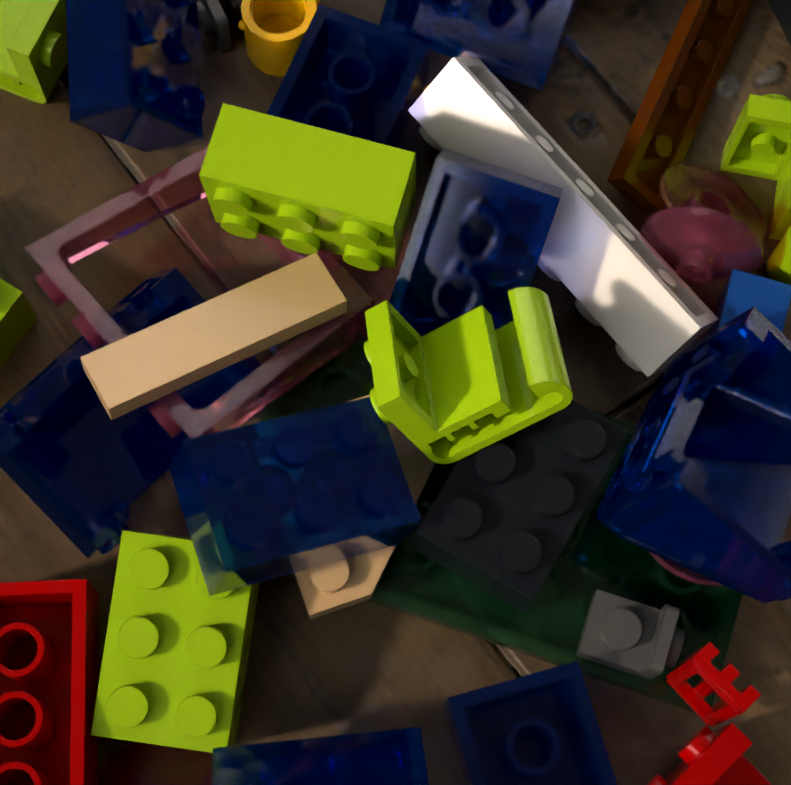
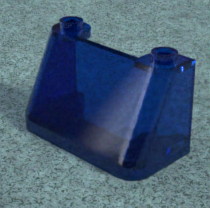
(69, 450)
(714, 462)

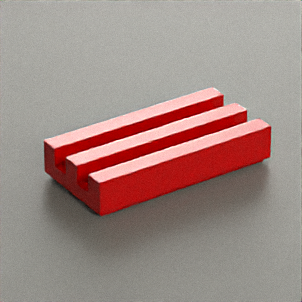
(714, 680)

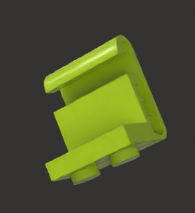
(32, 47)
(762, 149)
(465, 378)

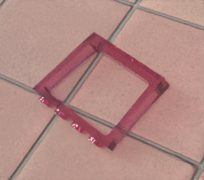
(144, 204)

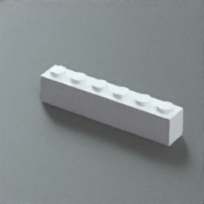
(590, 242)

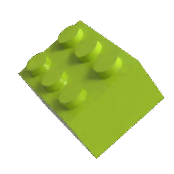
(309, 187)
(172, 650)

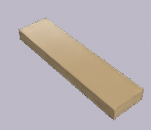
(213, 335)

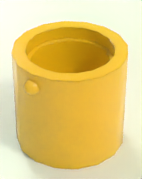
(275, 31)

